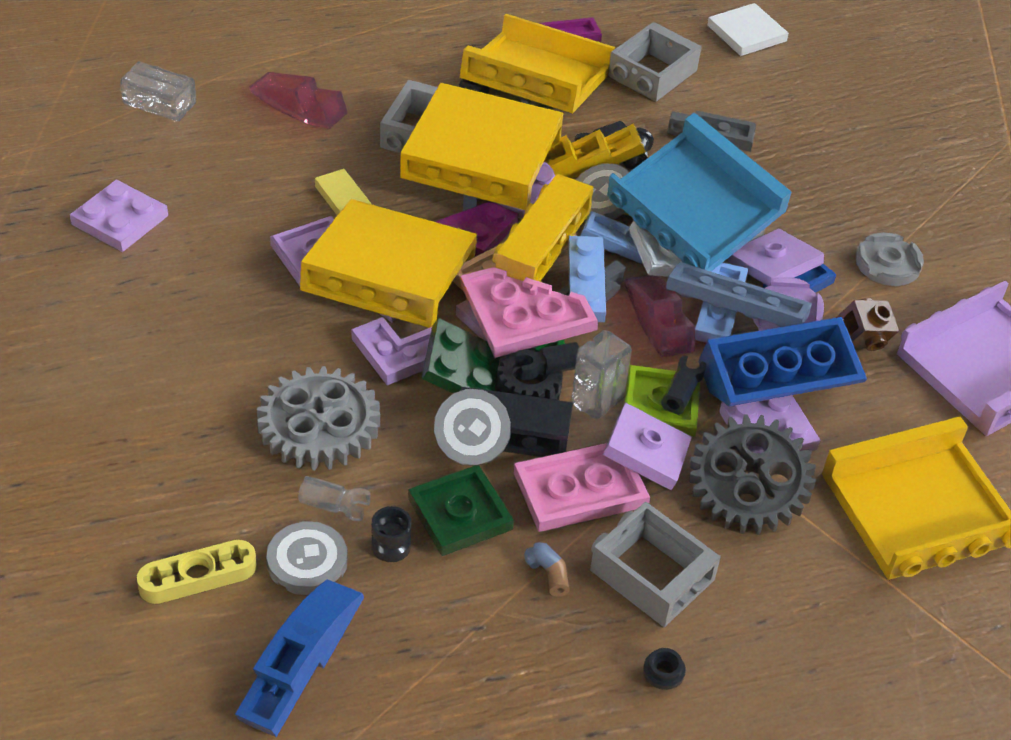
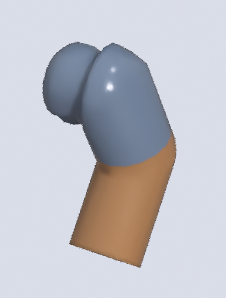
(555, 566)

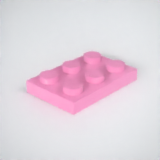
(578, 487)

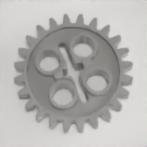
(318, 418)

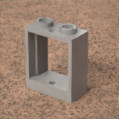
(654, 40)
(411, 99)
(686, 550)

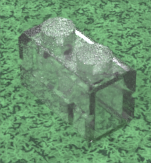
(158, 91)
(601, 374)

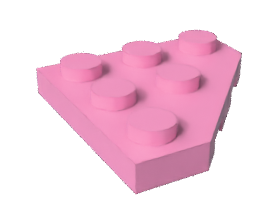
(525, 312)

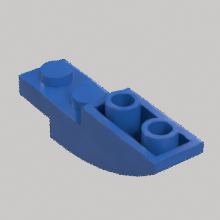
(294, 654)

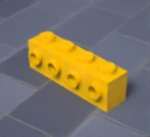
(544, 229)

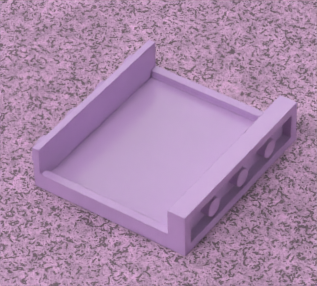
(967, 356)

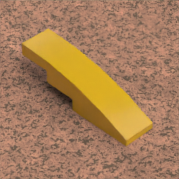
(593, 150)

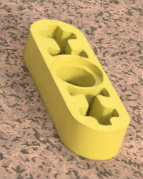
(187, 585)

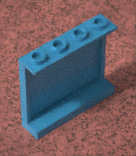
(700, 196)

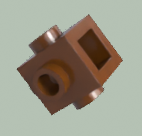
(869, 323)

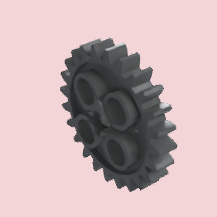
(779, 457)

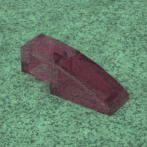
(300, 98)
(661, 315)

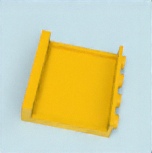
(539, 64)
(480, 145)
(386, 262)
(918, 498)

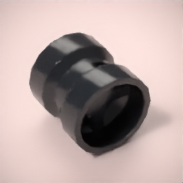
(391, 534)

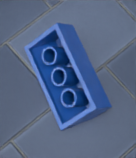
(781, 362)

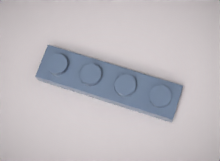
(738, 296)

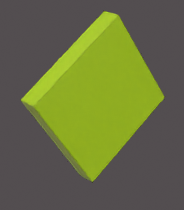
(645, 391)

